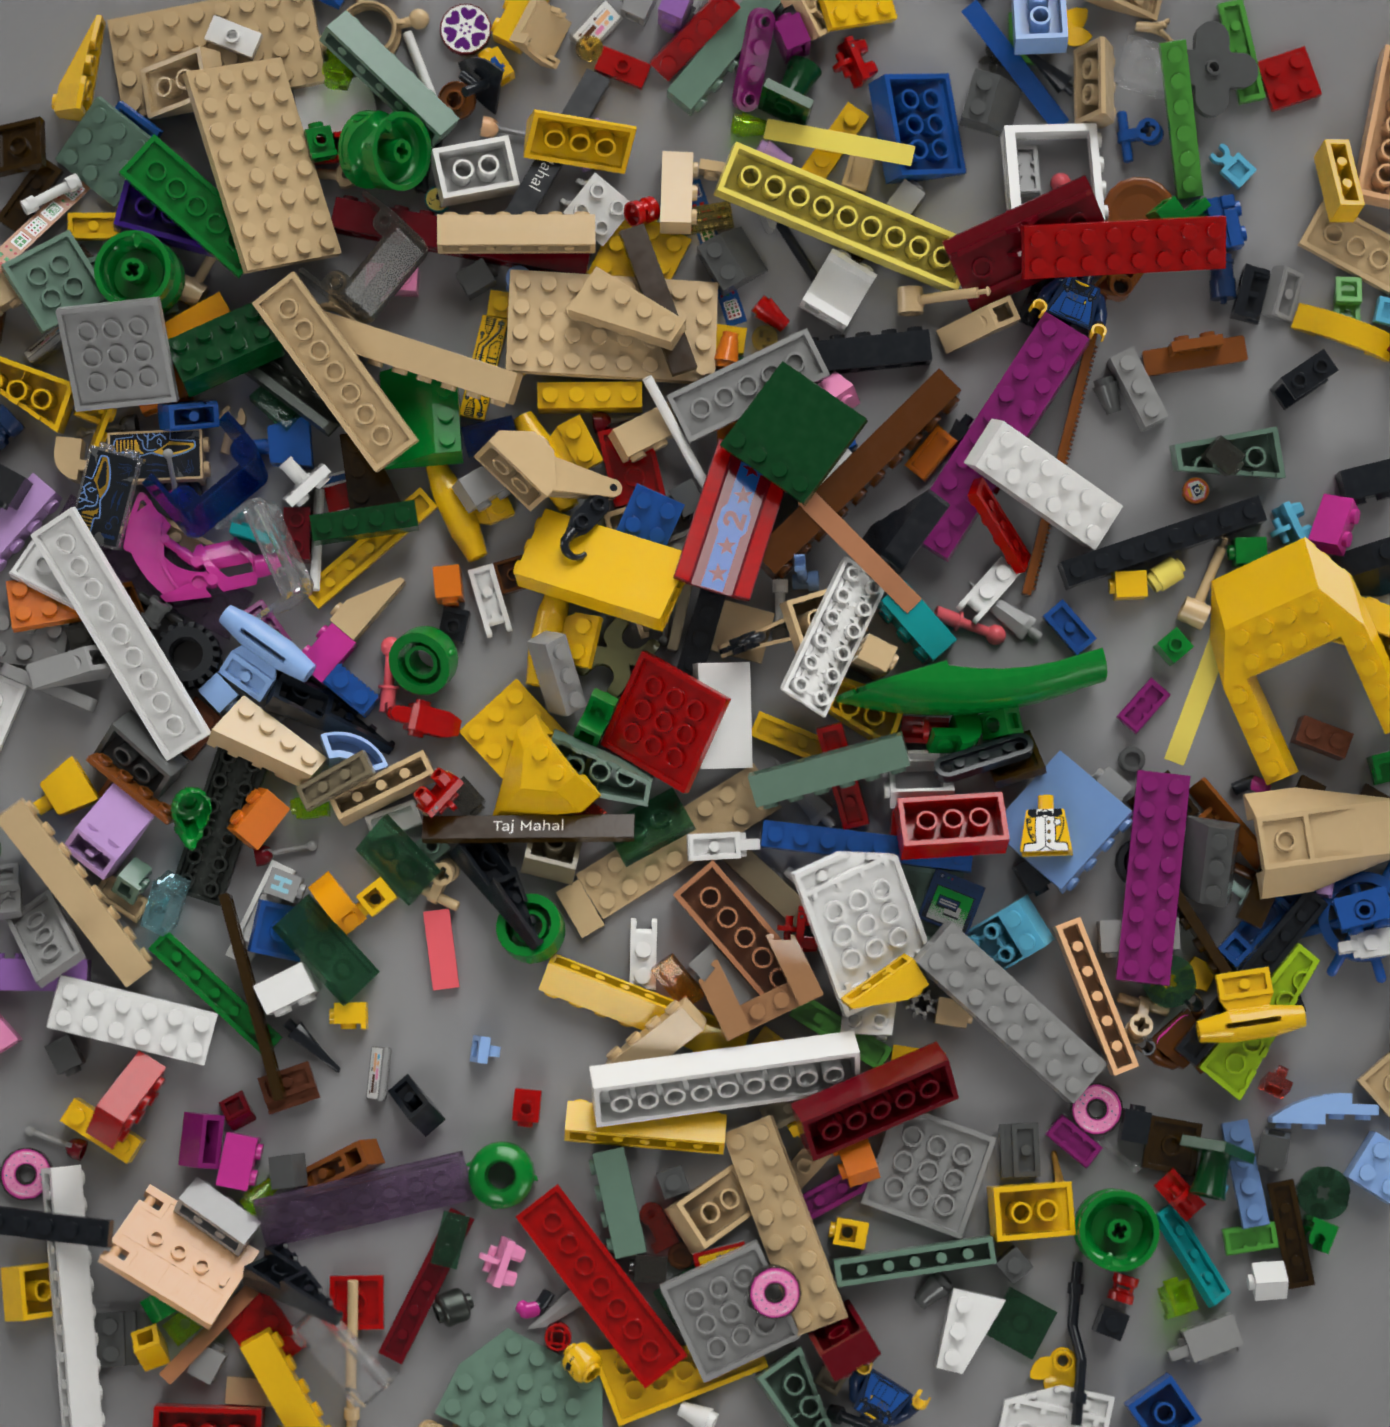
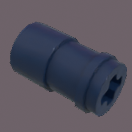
(1223, 283)

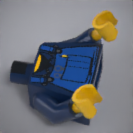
(1075, 303)
(882, 1398)

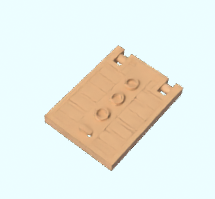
(176, 1259)

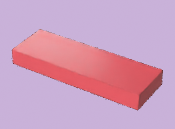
(441, 949)

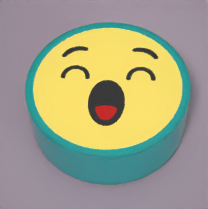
(433, 203)

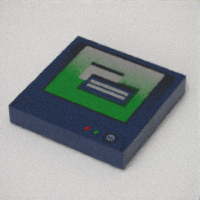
(951, 900)

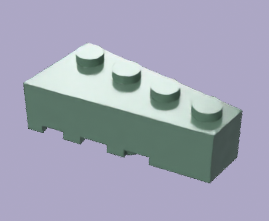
(1261, 449)
(610, 774)
(793, 1391)

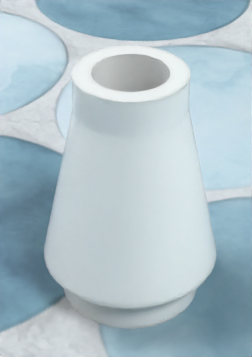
(698, 1415)

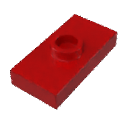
(623, 67)

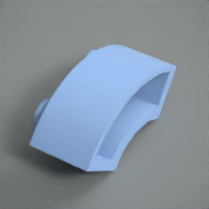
(342, 745)

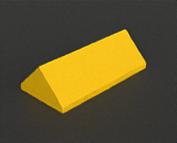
(578, 141)

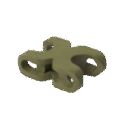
(618, 656)

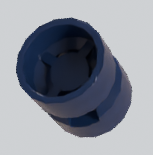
(9, 426)

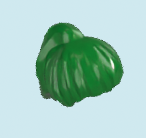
(190, 814)

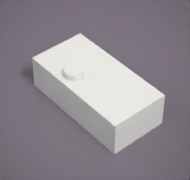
(733, 738)

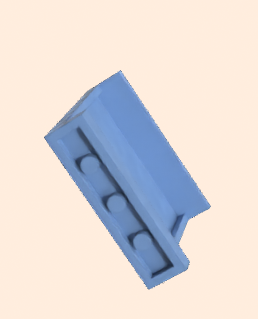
(1091, 815)

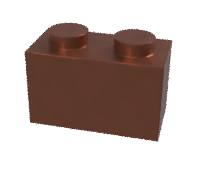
(1321, 737)

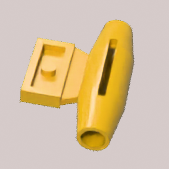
(570, 442)
(462, 526)
(580, 629)
(1248, 1010)

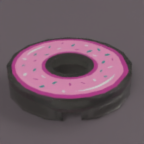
(1111, 1113)
(11, 1169)
(774, 1307)

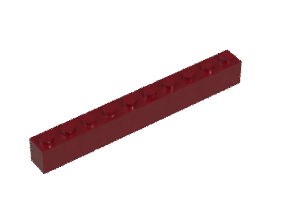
(356, 220)

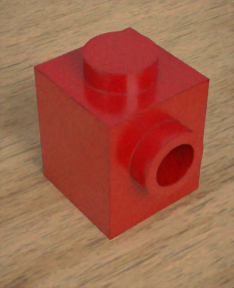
(526, 1106)

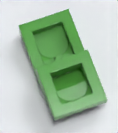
(1348, 296)

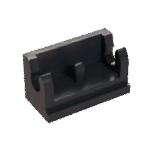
(1250, 294)

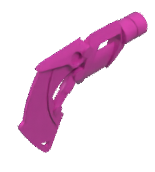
(146, 541)

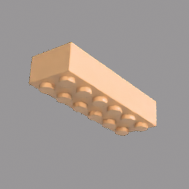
(1374, 154)

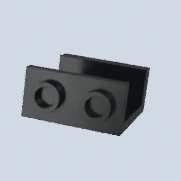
(1303, 379)

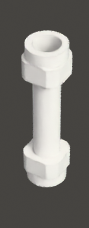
(32, 203)
(779, 588)

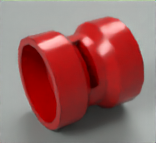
(642, 211)
(1121, 1294)
(558, 1332)

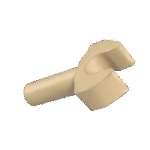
(337, 175)
(227, 441)

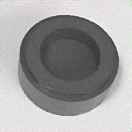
(1131, 759)

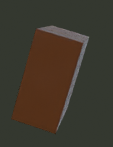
(505, 575)

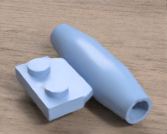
(261, 654)

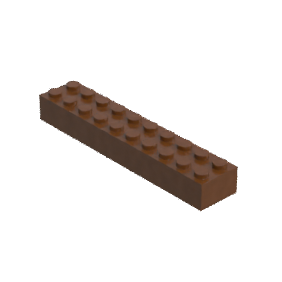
(863, 468)

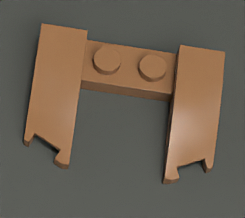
(739, 1019)

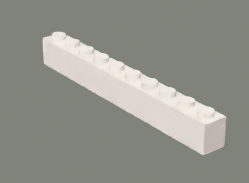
(72, 1305)

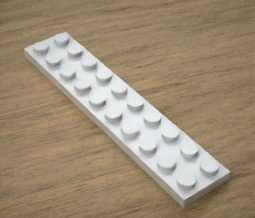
(120, 633)

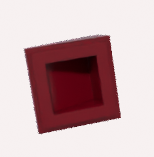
(237, 1110)

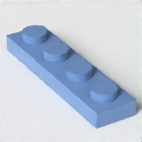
(1246, 1177)

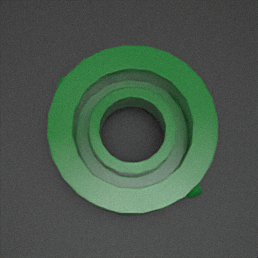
(412, 671)
(552, 932)
(479, 1175)

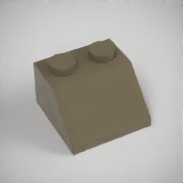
(552, 860)

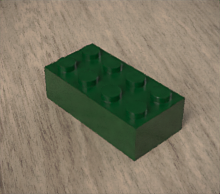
(223, 349)

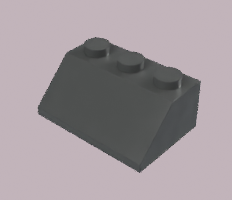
(136, 752)
(1209, 860)

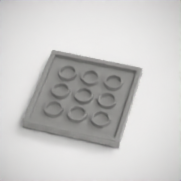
(117, 354)
(930, 1173)
(717, 1315)

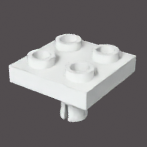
(303, 481)

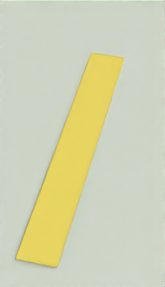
(839, 142)
(1193, 707)

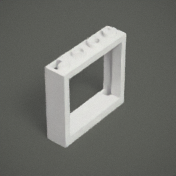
(1044, 132)

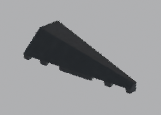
(320, 709)
(499, 882)
(288, 1281)

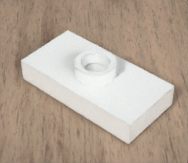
(233, 37)

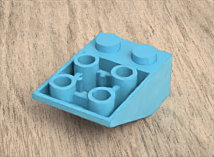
(1012, 933)

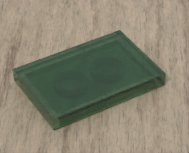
(655, 827)
(398, 859)

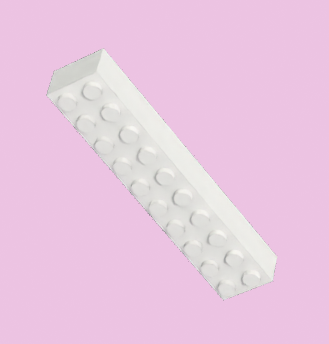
(721, 1078)

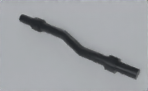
(1077, 1397)

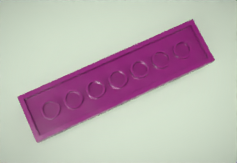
(1153, 878)

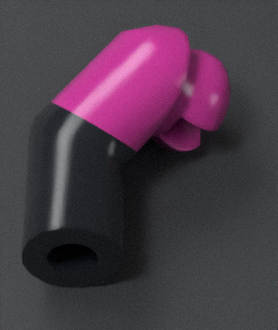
(1250, 783)
(535, 1308)

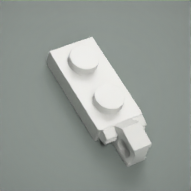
(719, 845)
(1367, 944)

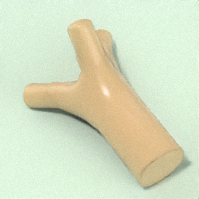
(1154, 27)

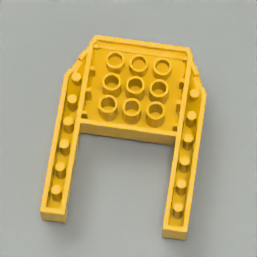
(1277, 613)

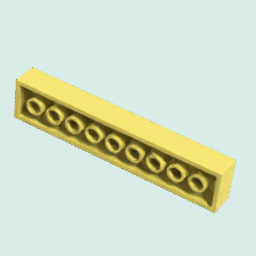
(837, 216)

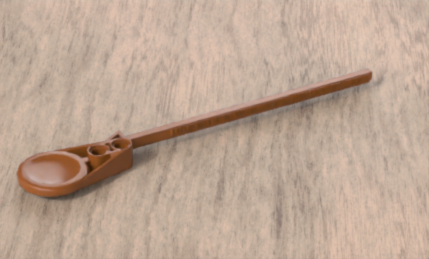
(1126, 201)

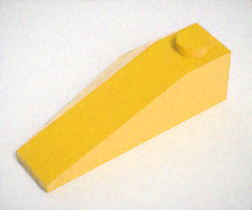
(78, 85)

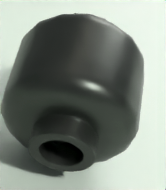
(453, 1307)

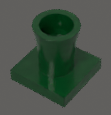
(789, 98)
(1214, 1165)

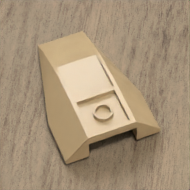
(1316, 837)

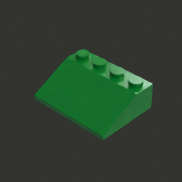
(432, 417)

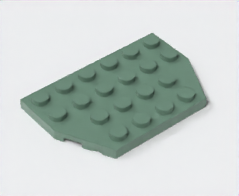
(519, 1386)

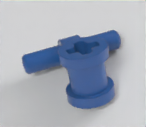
(1127, 136)

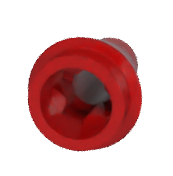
(770, 313)

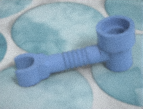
(802, 579)

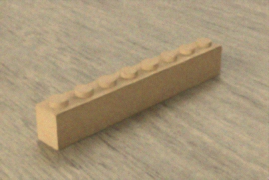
(429, 362)
(74, 891)

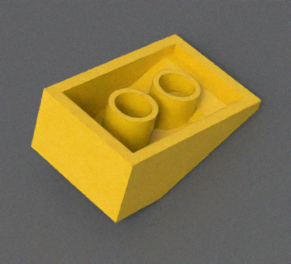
(1031, 1210)

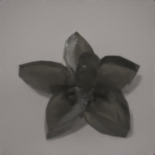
(990, 59)

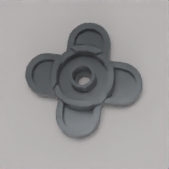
(1229, 69)

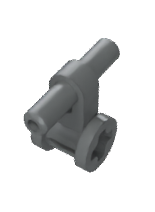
(157, 610)

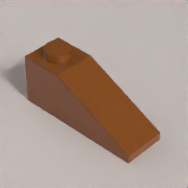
(347, 1162)

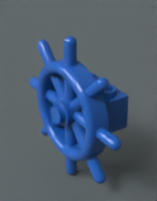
(1355, 915)

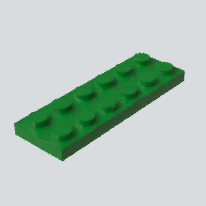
(184, 199)

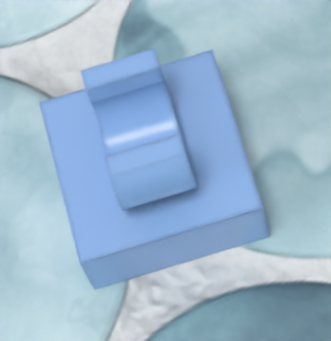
(482, 1049)

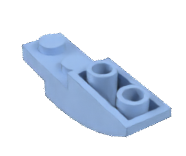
(1313, 1111)

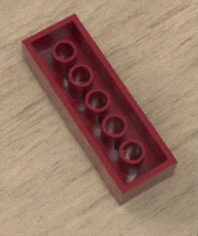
(875, 1101)

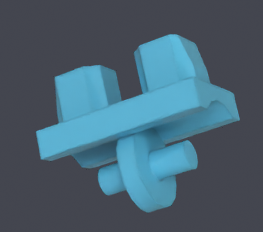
(1287, 523)

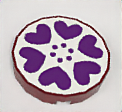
(465, 29)

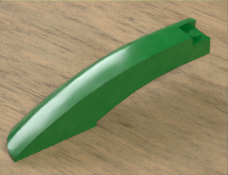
(968, 690)

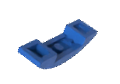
(1246, 937)

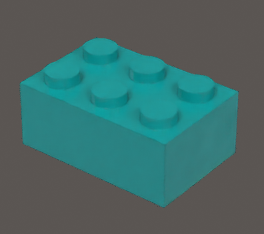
(919, 628)

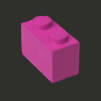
(1334, 524)
(329, 650)
(239, 1161)

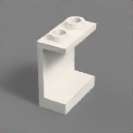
(838, 289)

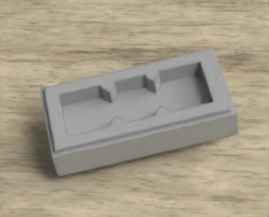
(1028, 170)

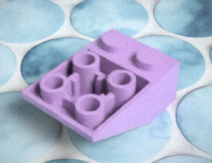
(109, 832)

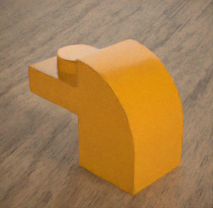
(337, 903)

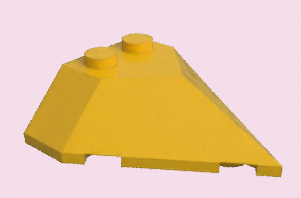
(540, 777)

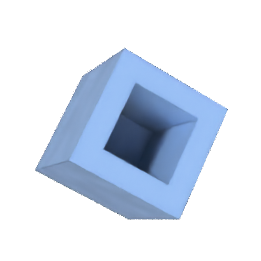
(219, 694)

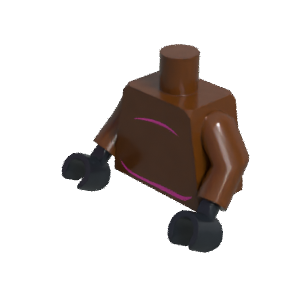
(1160, 1046)

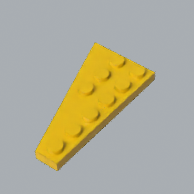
(680, 1383)

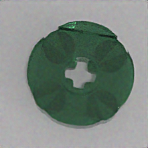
(1174, 996)
(1319, 1207)

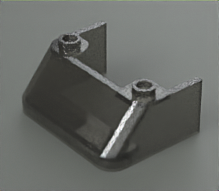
(380, 273)

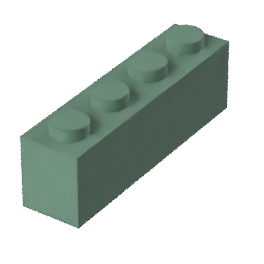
(619, 1202)

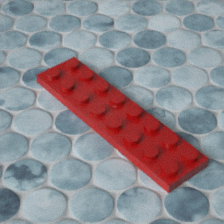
(1123, 247)
(601, 1286)

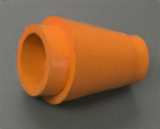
(727, 350)

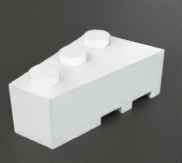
(964, 1327)

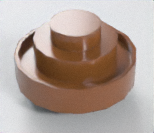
(453, 98)

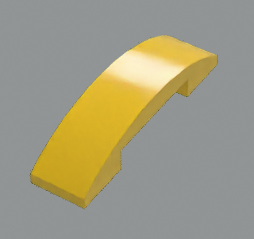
(1343, 330)

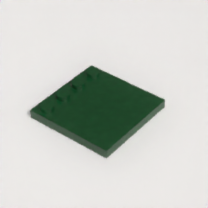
(793, 433)

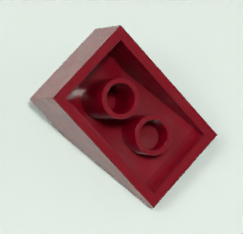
(845, 1344)

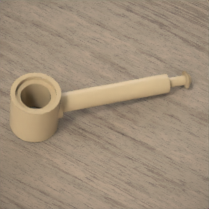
(194, 288)
(912, 299)
(1195, 610)

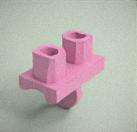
(498, 1260)

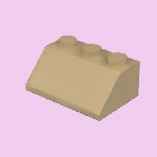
(1094, 83)

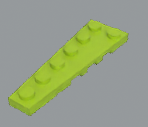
(1236, 1063)

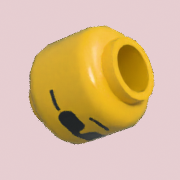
(581, 1362)

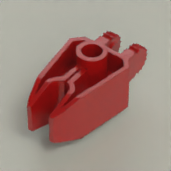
(423, 720)

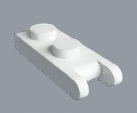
(989, 589)
(489, 598)
(643, 955)

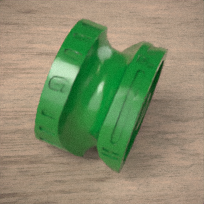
(384, 150)
(139, 267)
(1097, 1220)

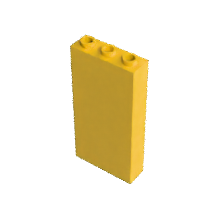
(617, 577)

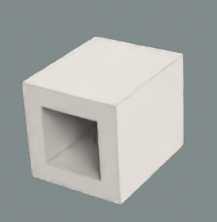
(1268, 1280)

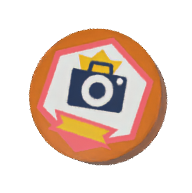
(1195, 491)

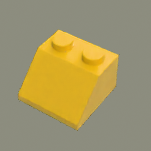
(26, 1292)

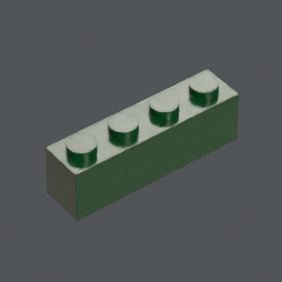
(364, 522)

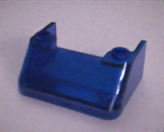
(199, 514)

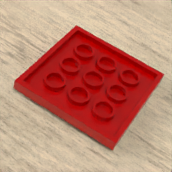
(665, 721)

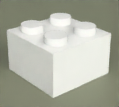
(286, 989)

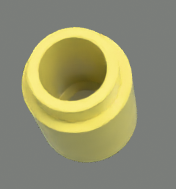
(1165, 574)

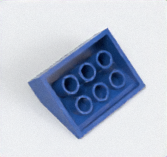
(920, 114)

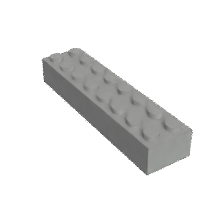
(1009, 1012)

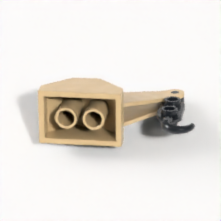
(532, 472)
(797, 617)

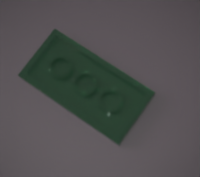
(326, 949)

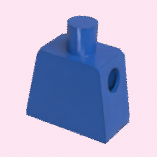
(283, 444)

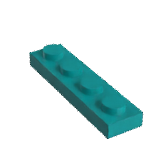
(1192, 1256)

